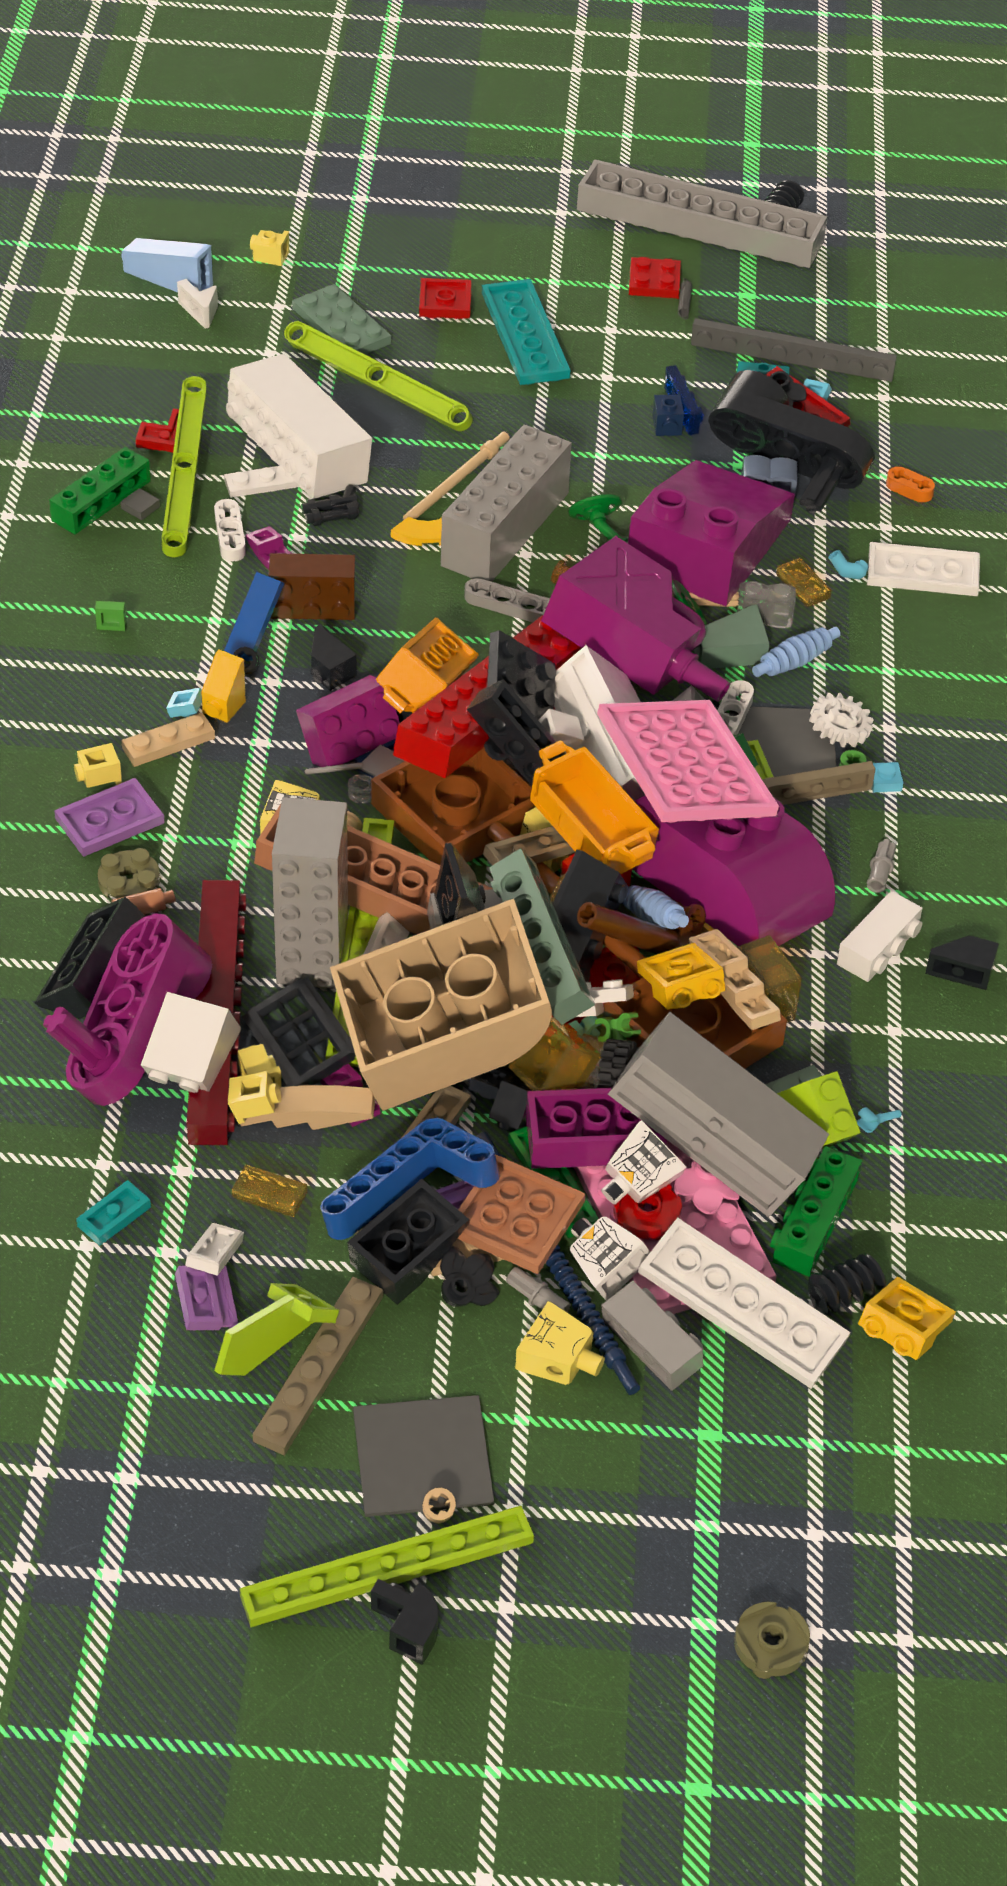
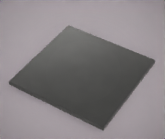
(788, 739)
(422, 1447)

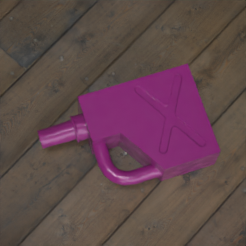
(627, 614)

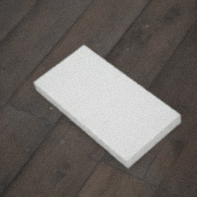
(923, 569)

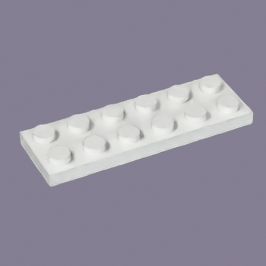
(744, 1302)

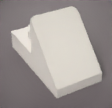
(199, 304)

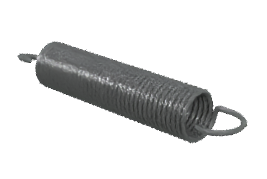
(684, 300)

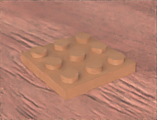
(520, 1215)

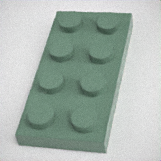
(342, 319)

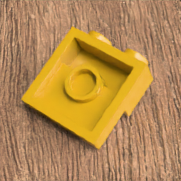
(682, 976)
(905, 1318)

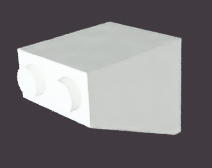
(189, 1043)

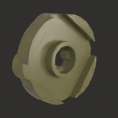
(135, 862)
(771, 1659)

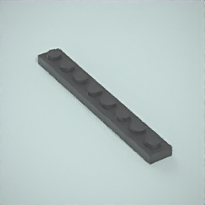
(793, 350)

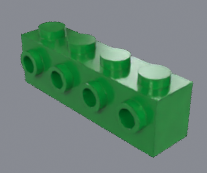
(99, 490)
(816, 1211)

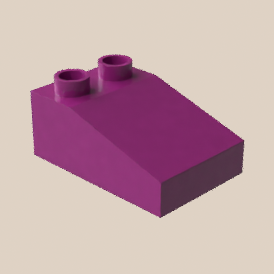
(710, 527)

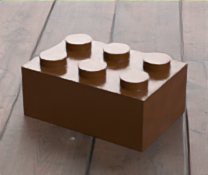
(314, 586)

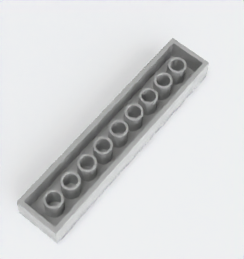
(702, 213)

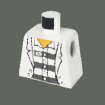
(641, 1166)
(607, 1254)

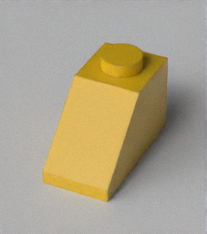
(224, 687)

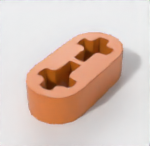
(910, 484)

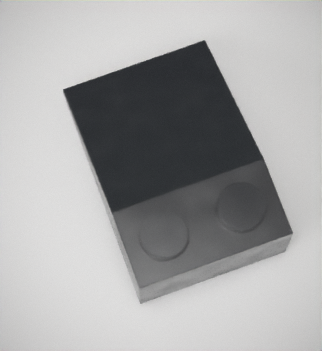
(457, 887)
(407, 1241)

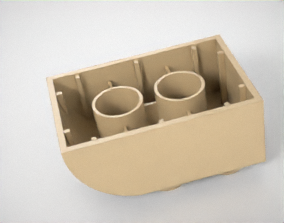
(443, 1004)

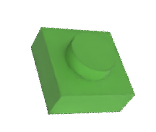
(110, 615)

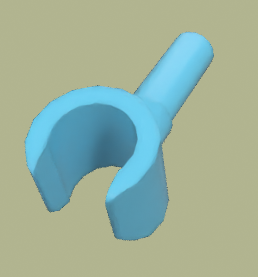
(870, 1121)

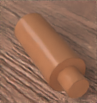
(151, 900)

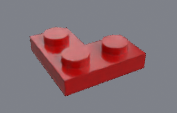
(158, 436)

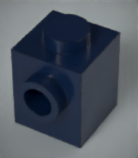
(668, 415)

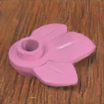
(704, 1188)

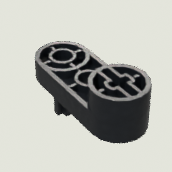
(757, 420)

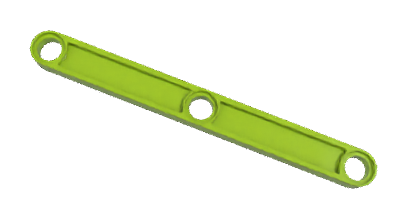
(392, 382)
(182, 479)

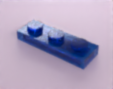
(676, 385)

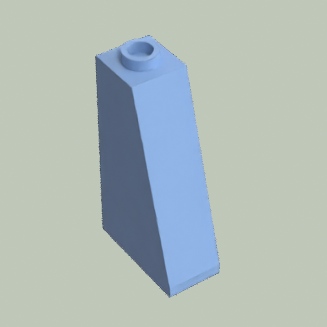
(169, 262)

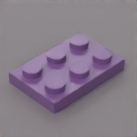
(109, 817)

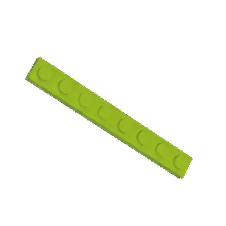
(389, 1563)

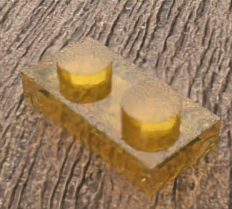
(808, 584)
(269, 1190)

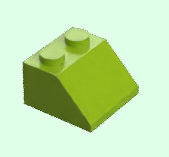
(826, 1105)

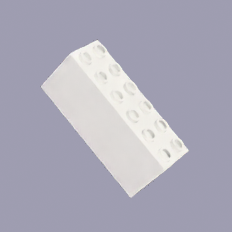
(299, 425)
(579, 690)

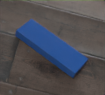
(254, 614)

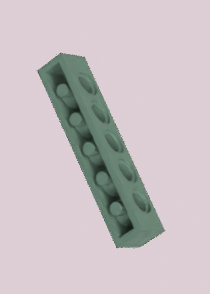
(565, 986)

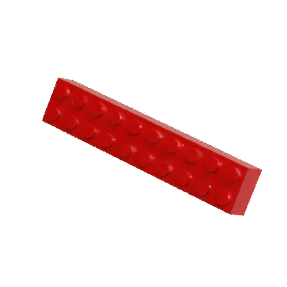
(443, 731)

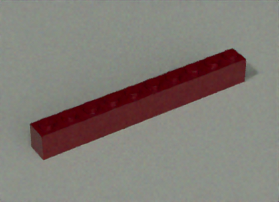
(219, 932)

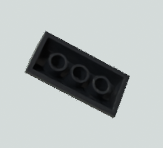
(587, 882)
(87, 957)

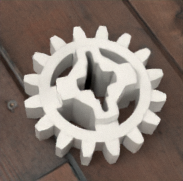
(841, 720)

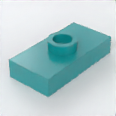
(113, 1213)

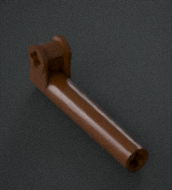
(640, 932)

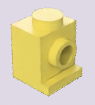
(270, 247)
(98, 766)
(255, 1060)
(252, 1095)

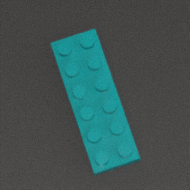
(525, 332)

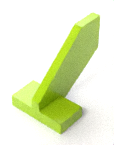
(271, 1328)

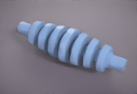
(796, 651)
(655, 907)

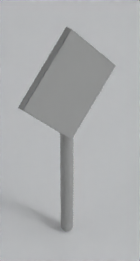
(376, 763)

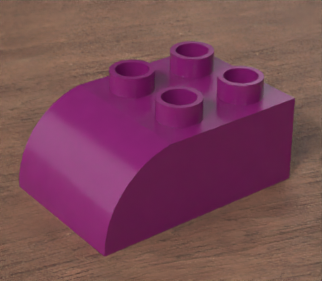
(744, 872)

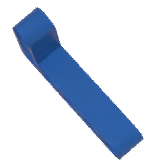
(401, 1166)

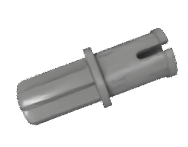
(881, 866)
(537, 1293)

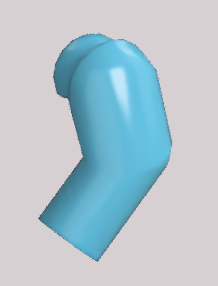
(847, 569)

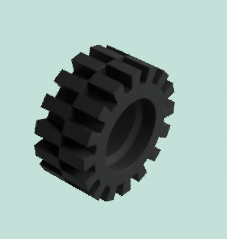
(614, 1060)

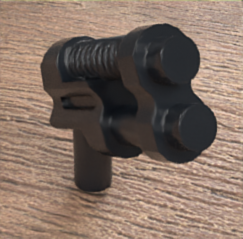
(339, 508)

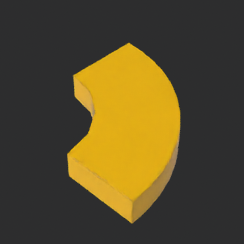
(417, 531)

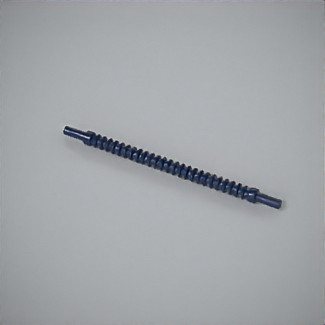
(586, 1310)

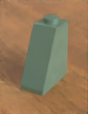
(734, 640)

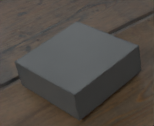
(140, 504)

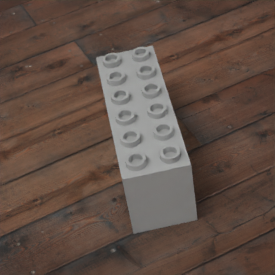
(505, 504)
(310, 889)
(719, 1114)

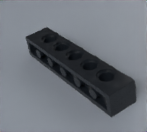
(512, 727)

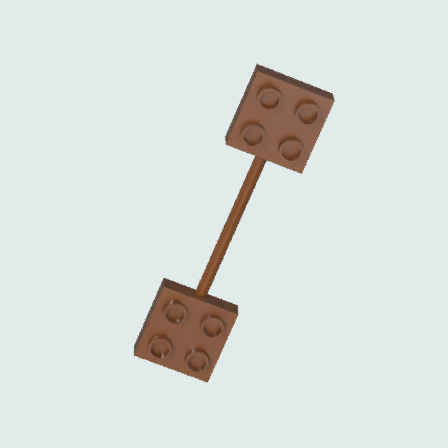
(488, 804)

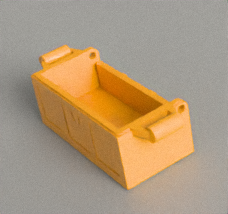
(425, 667)
(592, 808)

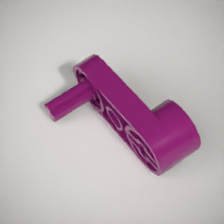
(112, 1040)

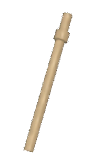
(487, 451)

